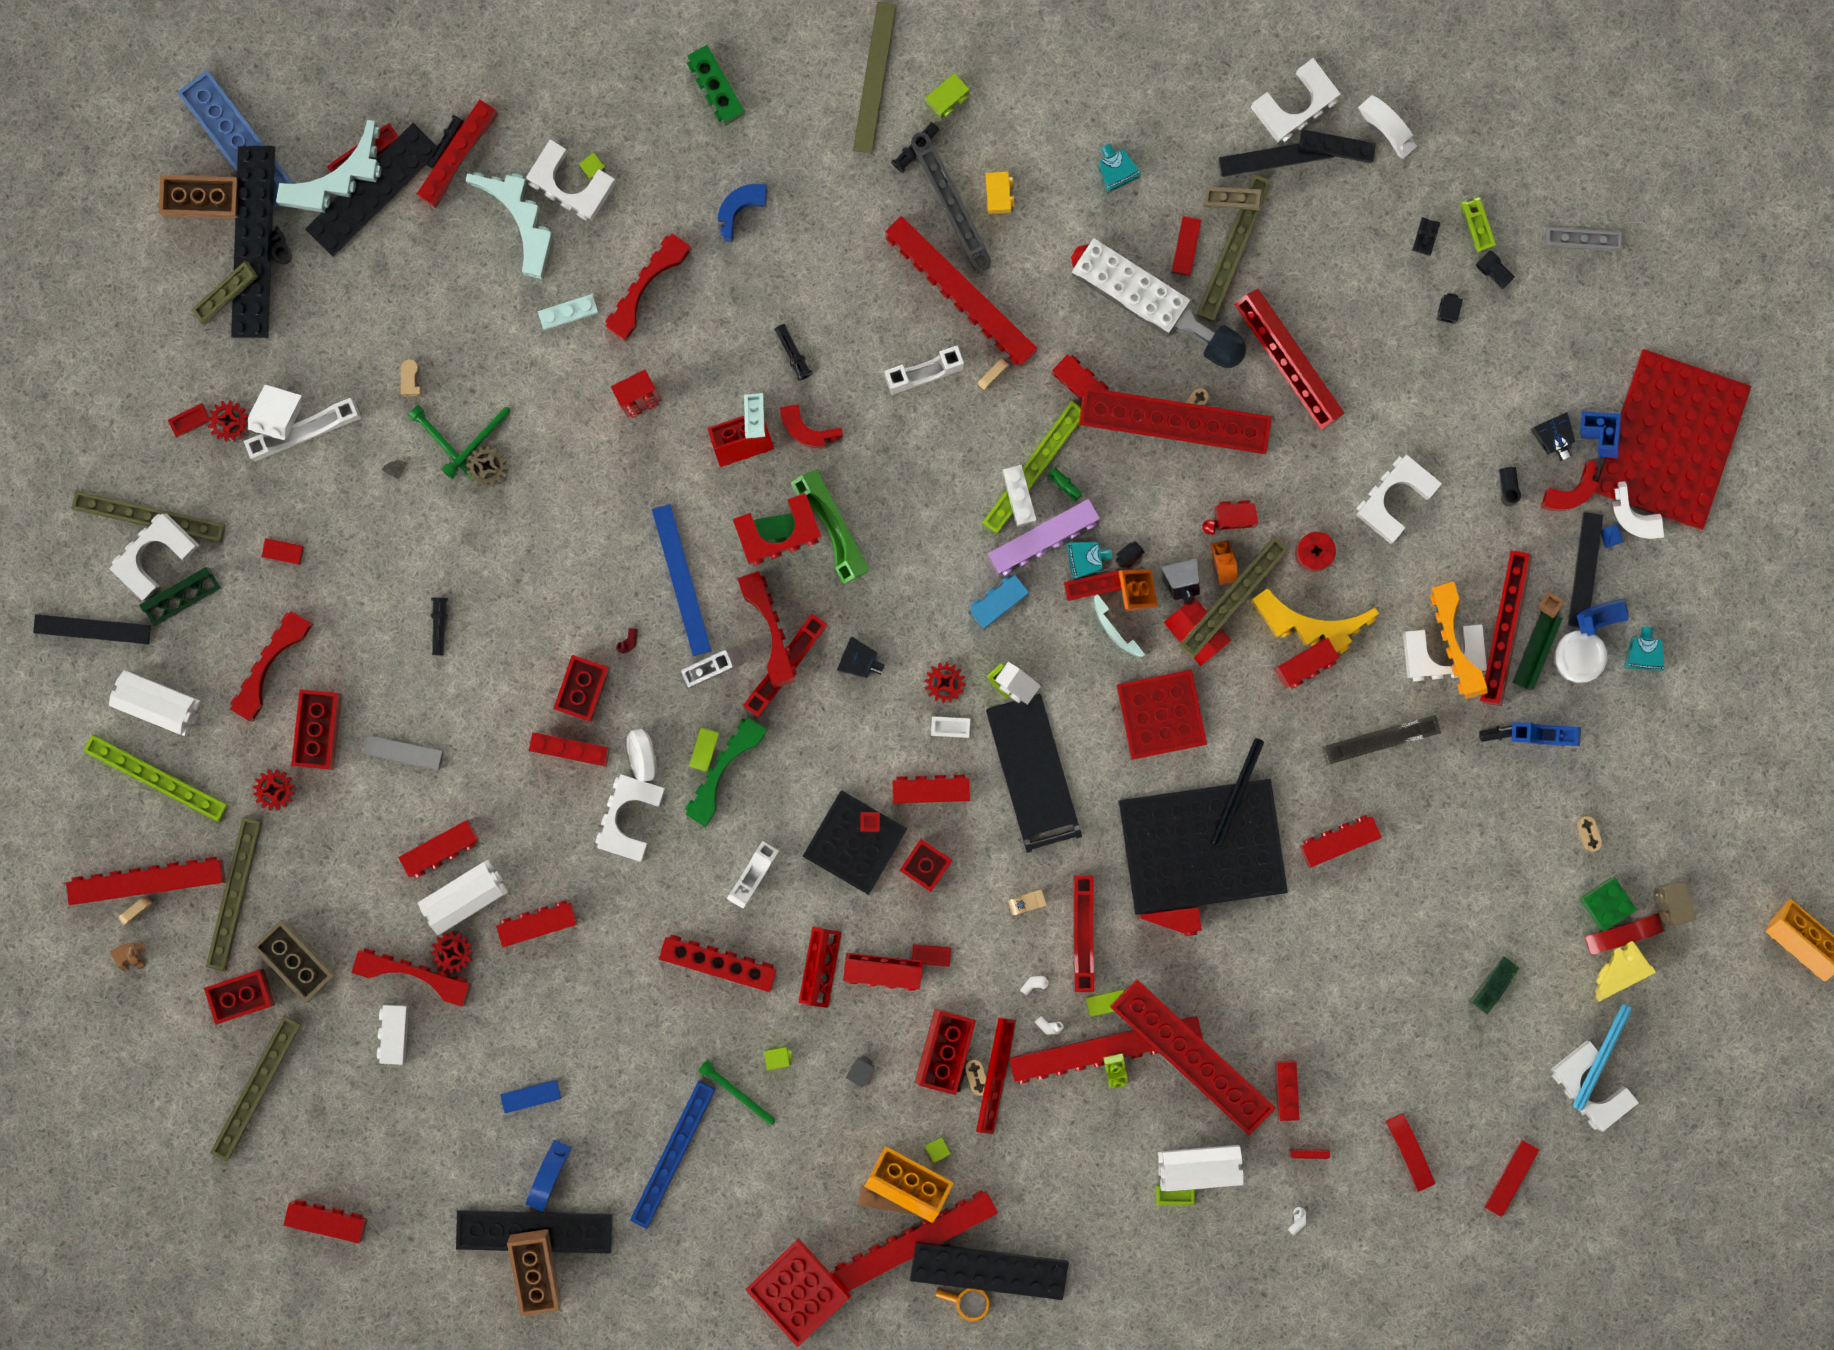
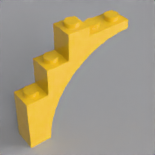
(1282, 619)

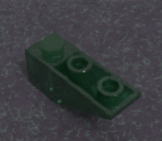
(1494, 985)

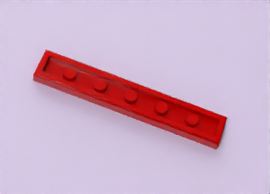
(995, 1075)

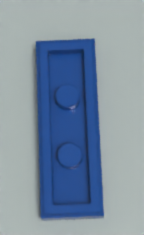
(530, 1096)

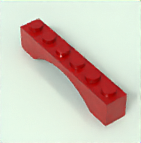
(470, 132)
(670, 255)
(799, 647)
(778, 666)
(250, 699)
(1083, 932)
(450, 989)

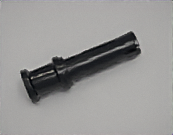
(449, 134)
(908, 154)
(796, 360)
(435, 615)

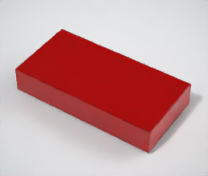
(189, 420)
(282, 551)
(932, 955)
(1309, 1153)

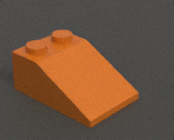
(1138, 589)

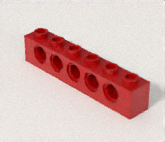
(669, 954)

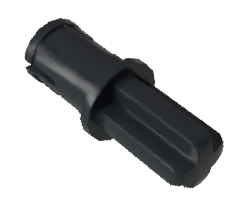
(1495, 733)

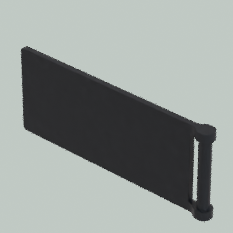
(1033, 771)

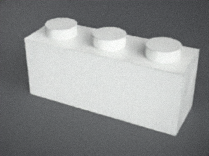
(1019, 495)
(393, 1034)

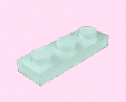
(568, 312)
(754, 415)

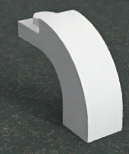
(1390, 124)
(1639, 525)
(753, 874)

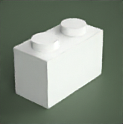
(1017, 683)

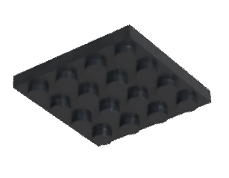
(848, 852)

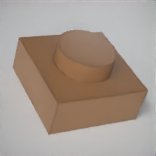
(1550, 604)

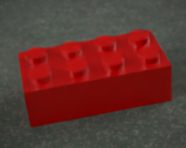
(636, 394)
(316, 729)

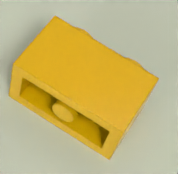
(998, 192)

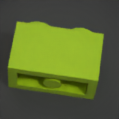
(947, 96)

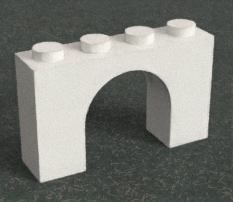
(1282, 124)
(586, 202)
(946, 363)
(1405, 472)
(129, 566)
(1420, 664)
(611, 837)
(1601, 1113)

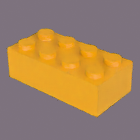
(909, 1184)

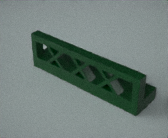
(177, 589)
(1537, 651)

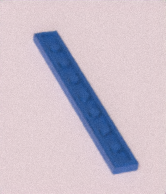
(681, 580)
(672, 1154)

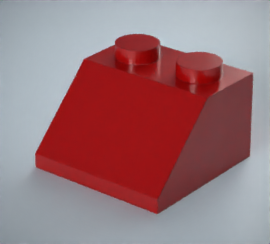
(1235, 515)

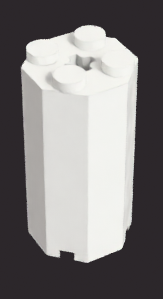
(154, 703)
(462, 897)
(1200, 1168)

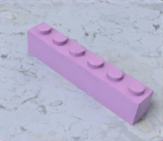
(1044, 536)

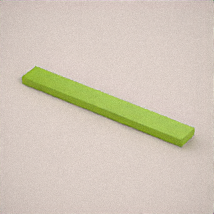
(1036, 463)
(155, 778)

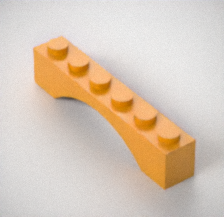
(1470, 677)

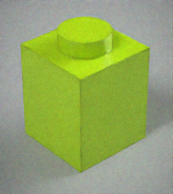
(778, 1058)

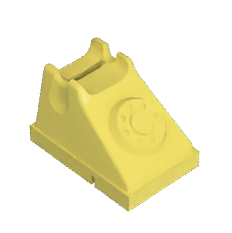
(1622, 971)

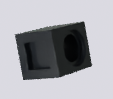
(1449, 308)

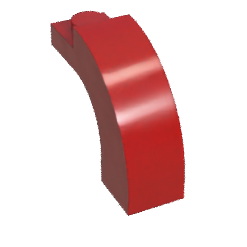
(801, 433)
(1562, 501)

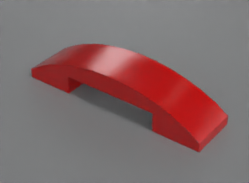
(1624, 934)
(1410, 1152)

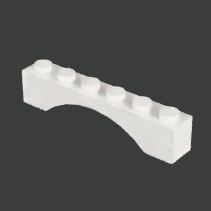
(316, 425)

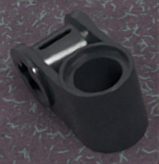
(279, 244)

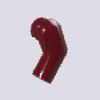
(629, 643)

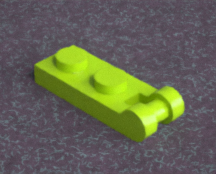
(1478, 224)

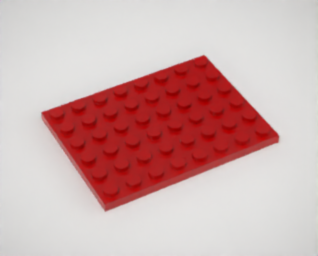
(1674, 438)

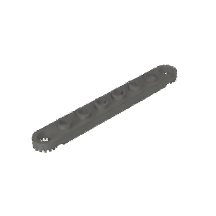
(950, 201)

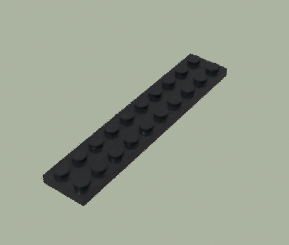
(254, 239)

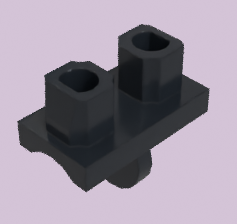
(1426, 236)

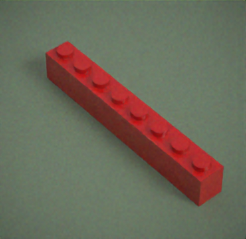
(1289, 358)
(1506, 627)
(145, 882)

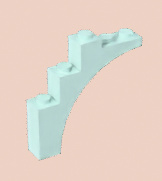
(359, 166)
(511, 193)

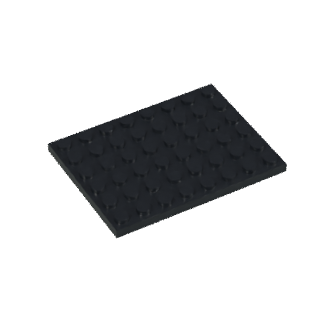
(1174, 855)

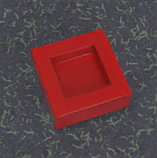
(870, 822)

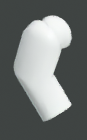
(1034, 982)
(1049, 1028)
(1299, 1220)

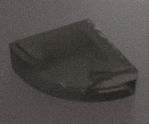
(395, 468)

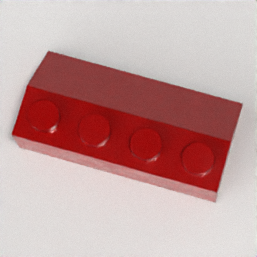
(945, 1051)

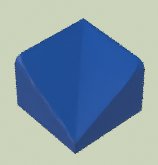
(1611, 536)

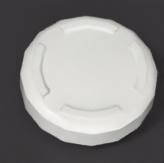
(1580, 657)
(641, 755)

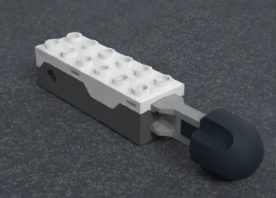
(1151, 300)

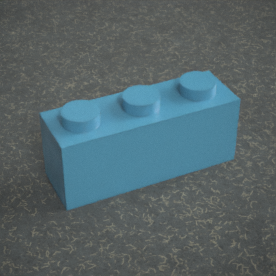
(998, 601)

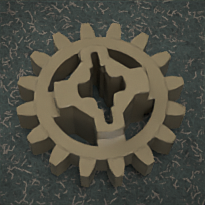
(481, 478)

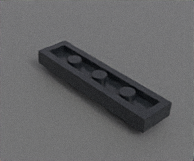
(1337, 146)

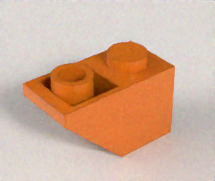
(1224, 562)

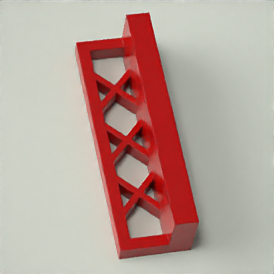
(816, 967)

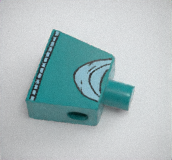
(1117, 168)
(1086, 558)
(1645, 652)

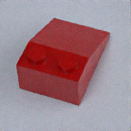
(1181, 920)

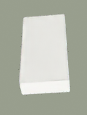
(950, 727)

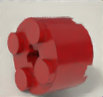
(1309, 560)

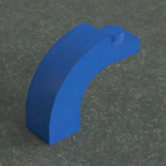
(737, 200)
(1601, 615)
(1546, 734)
(548, 1175)

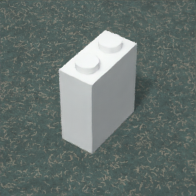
(274, 412)

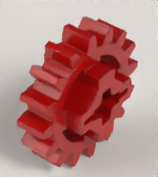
(229, 412)
(951, 690)
(275, 798)
(457, 940)

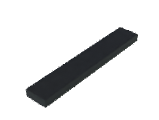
(1267, 159)
(1585, 565)
(91, 629)

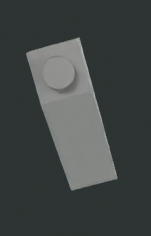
(712, 666)

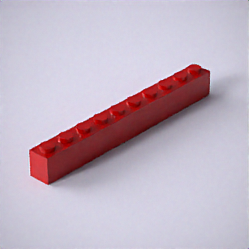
(961, 291)
(1084, 1053)
(901, 1248)

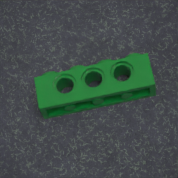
(704, 57)

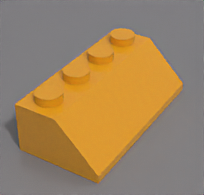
(1804, 938)

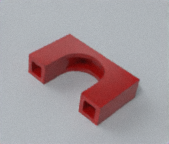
(804, 533)

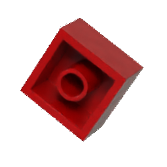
(925, 865)

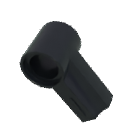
(1491, 266)
(1509, 483)

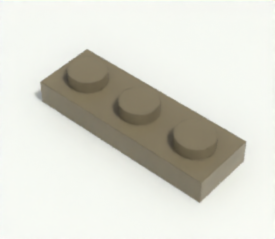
(1233, 198)

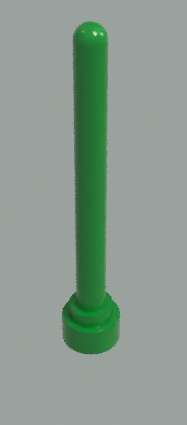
(418, 415)
(452, 468)
(708, 1070)

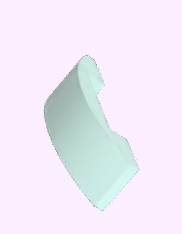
(1132, 647)

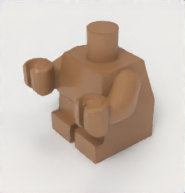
(128, 954)

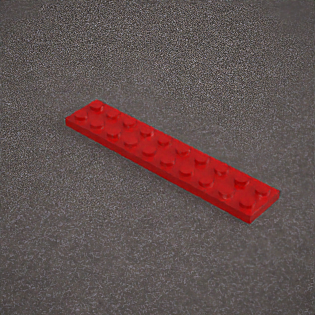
(1174, 420)
(1192, 1057)

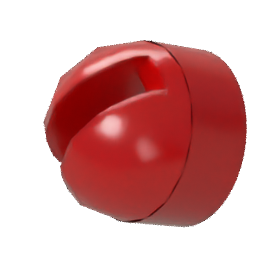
(1209, 526)

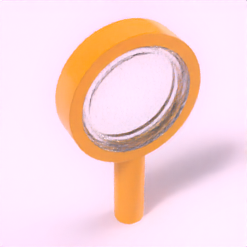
(970, 1303)

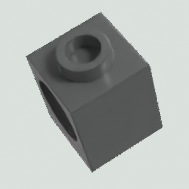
(860, 1071)

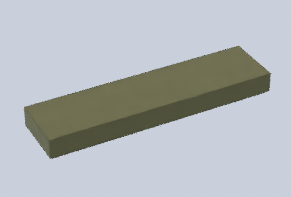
(224, 292)

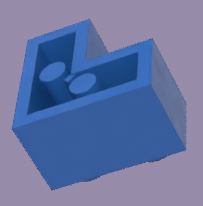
(1605, 428)

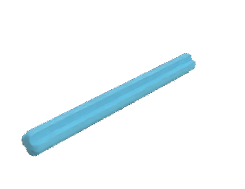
(1602, 1057)

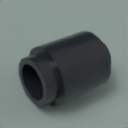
(1129, 555)

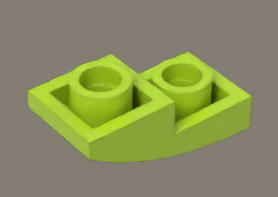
(703, 749)
(1115, 1071)

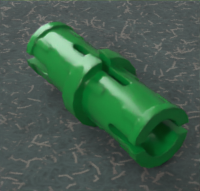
(1064, 484)

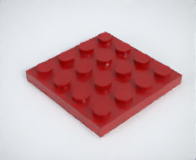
(1161, 714)
(798, 1292)

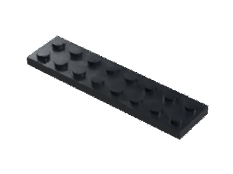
(349, 215)
(567, 1231)
(989, 1270)

